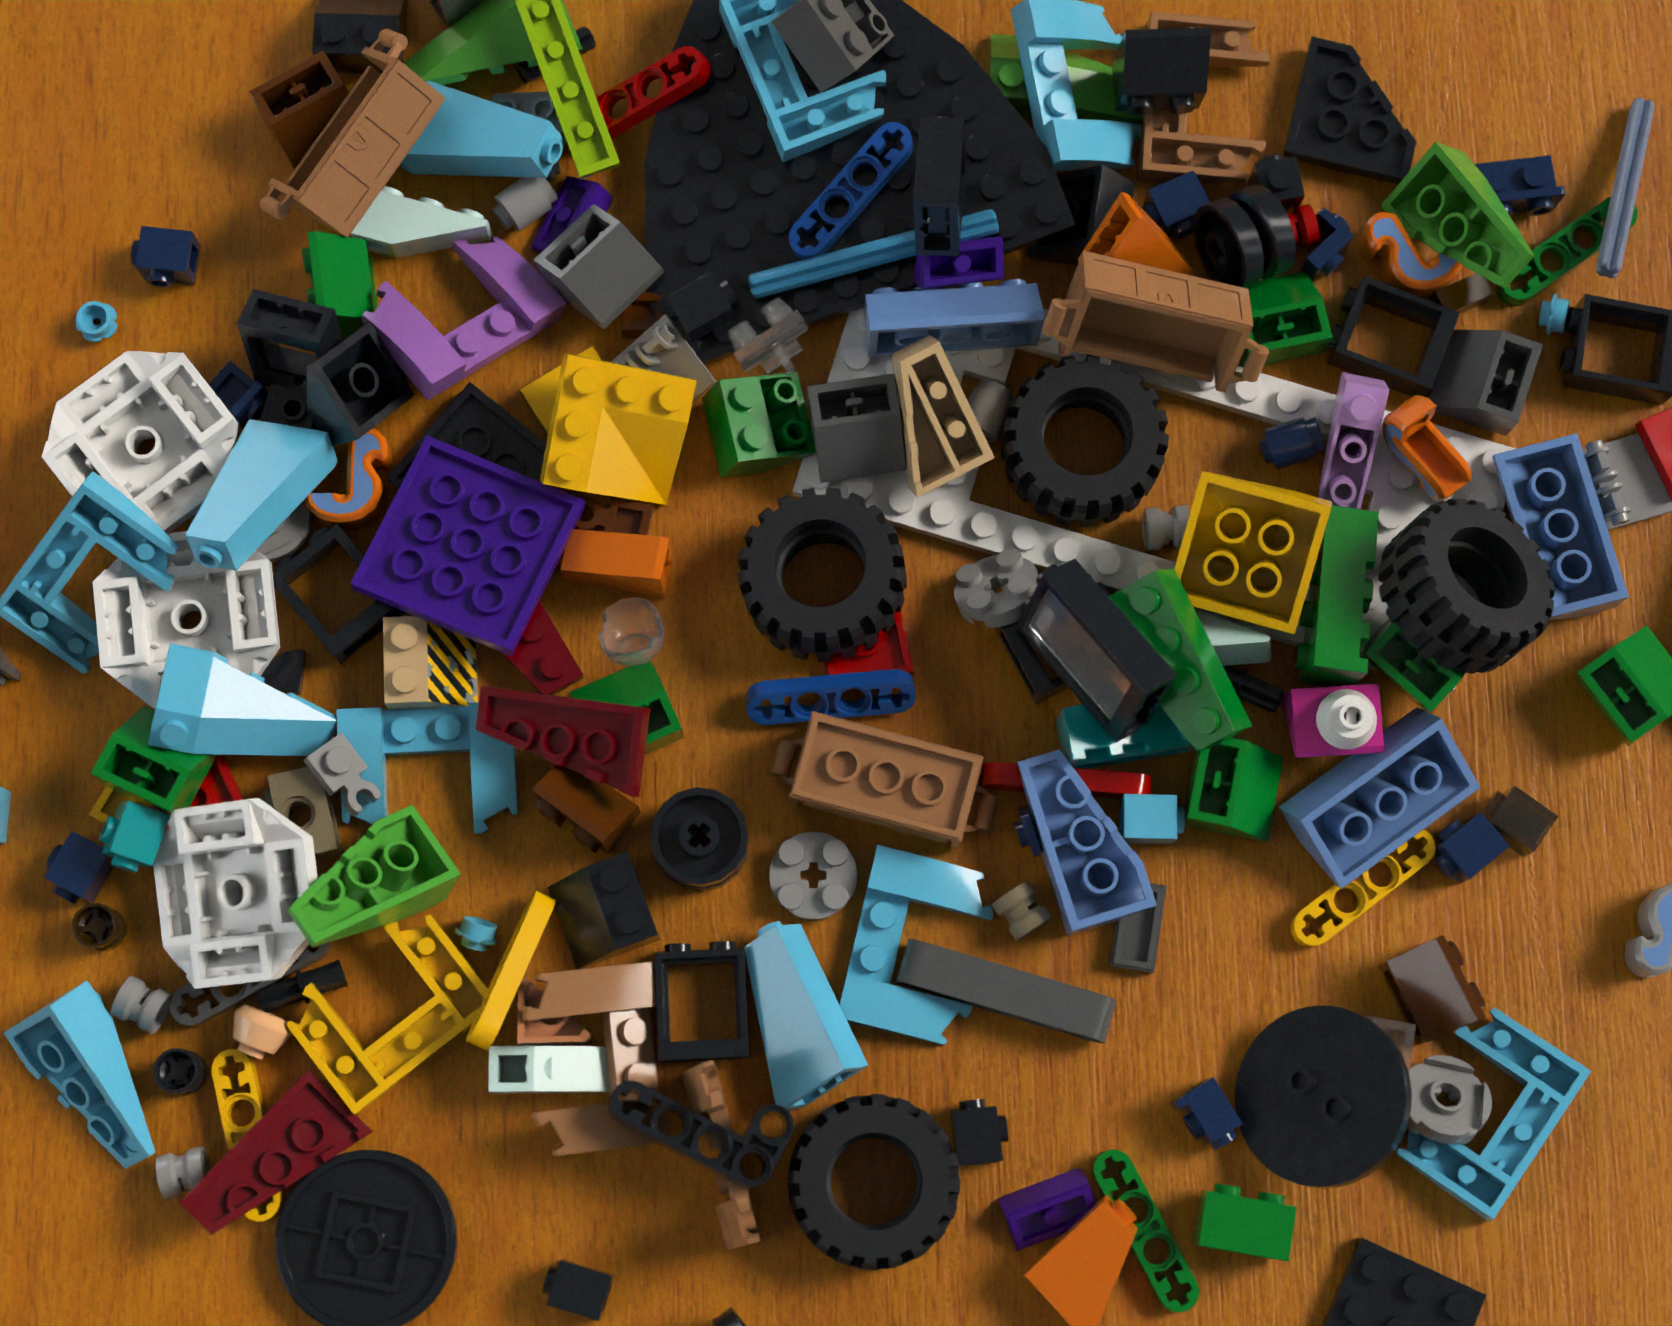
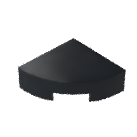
(286, 672)

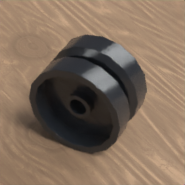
(1244, 237)
(692, 814)

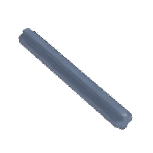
(1625, 188)

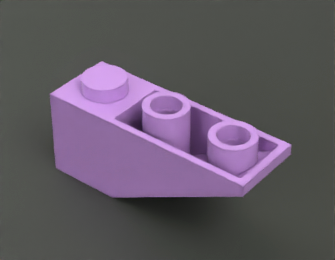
(1352, 439)

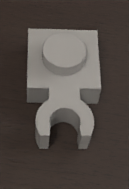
(339, 767)

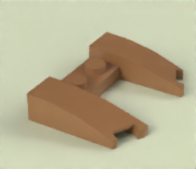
(1164, 144)
(624, 1000)
(706, 1098)

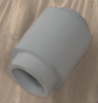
(524, 202)
(990, 407)

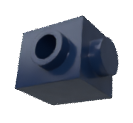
(1175, 204)
(166, 256)
(1468, 847)
(78, 868)

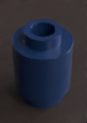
(1292, 442)

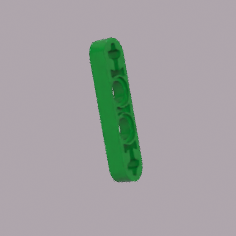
(1568, 252)
(1148, 1228)

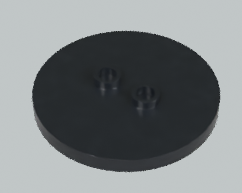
(1323, 1096)
(366, 1240)

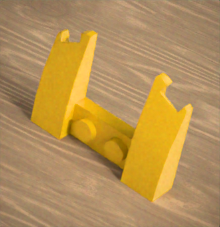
(368, 1073)

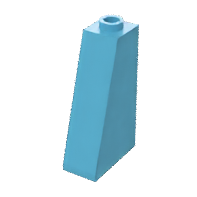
(483, 140)
(257, 490)
(799, 1018)

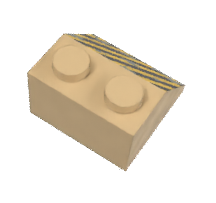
(427, 665)

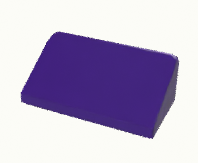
(572, 202)
(977, 262)
(1046, 1208)

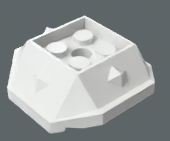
(135, 401)
(141, 619)
(199, 880)

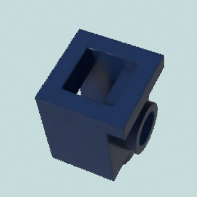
(1208, 1114)

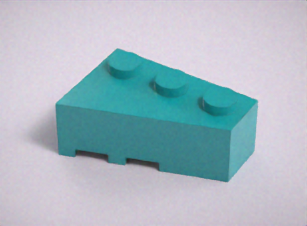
(1091, 747)

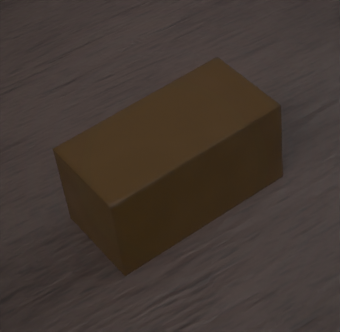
(1464, 294)

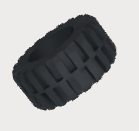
(1096, 388)
(811, 522)
(1437, 610)
(935, 1192)

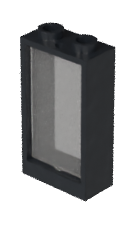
(1095, 649)

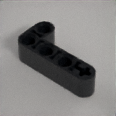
(696, 1125)

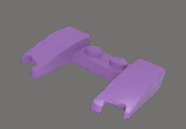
(438, 361)

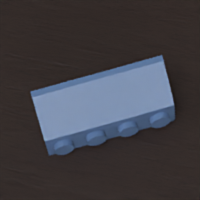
(958, 318)
(1559, 509)
(1380, 799)

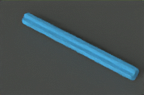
(858, 257)

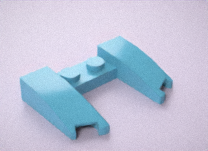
(1042, 35)
(793, 119)
(91, 516)
(430, 731)
(893, 883)
(1550, 1086)

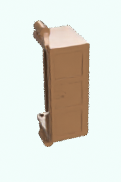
(360, 142)
(1156, 320)
(886, 779)

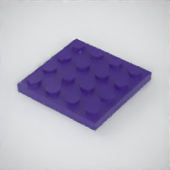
(468, 545)

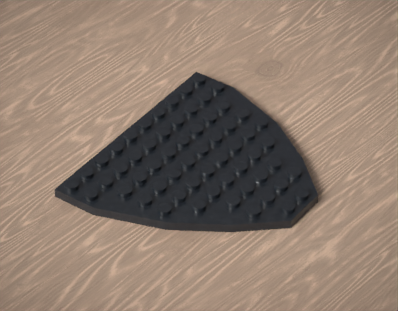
(729, 201)

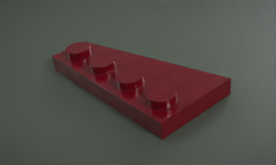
(544, 656)
(581, 734)
(282, 1147)

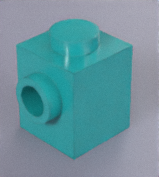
(133, 835)

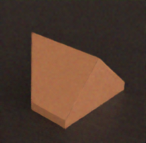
(545, 1032)

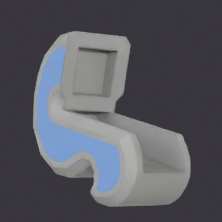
(1652, 952)

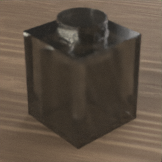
(1519, 819)

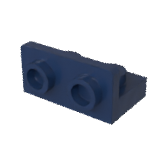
(1524, 184)

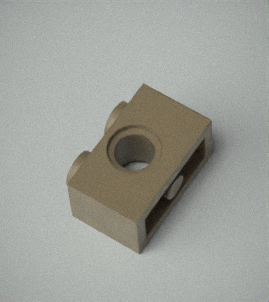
(301, 788)

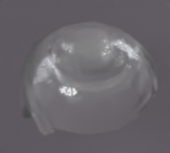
(631, 632)

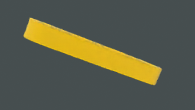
(1365, 891)
(510, 970)
(233, 1132)

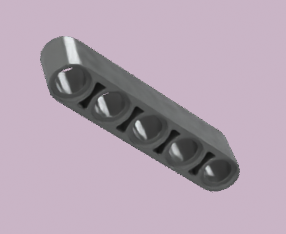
(1006, 991)

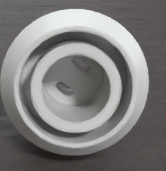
(1347, 731)

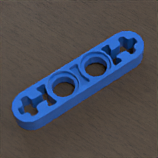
(846, 187)
(830, 690)

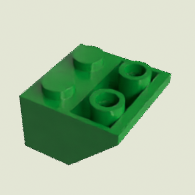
(341, 277)
(1288, 318)
(758, 423)
(1409, 671)
(1631, 685)
(641, 688)
(150, 773)
(1233, 789)

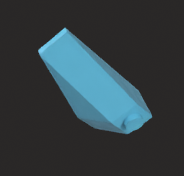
(223, 711)
(82, 1056)

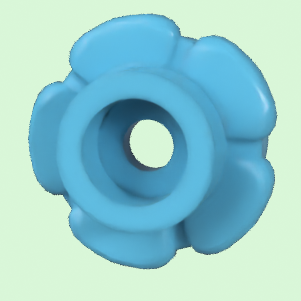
(92, 311)
(1554, 314)
(476, 933)

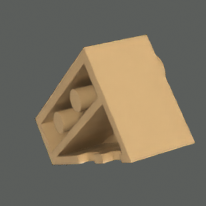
(936, 419)

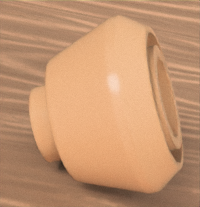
(259, 1031)

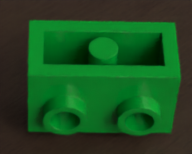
(1245, 1224)

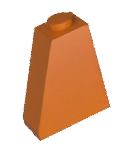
(1135, 237)
(618, 561)
(1085, 1263)

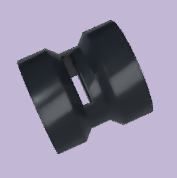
(172, 1071)

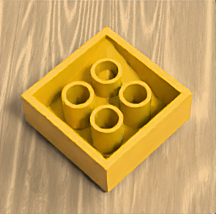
(616, 429)
(1251, 550)

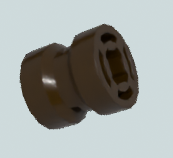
(90, 926)

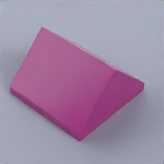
(1300, 712)

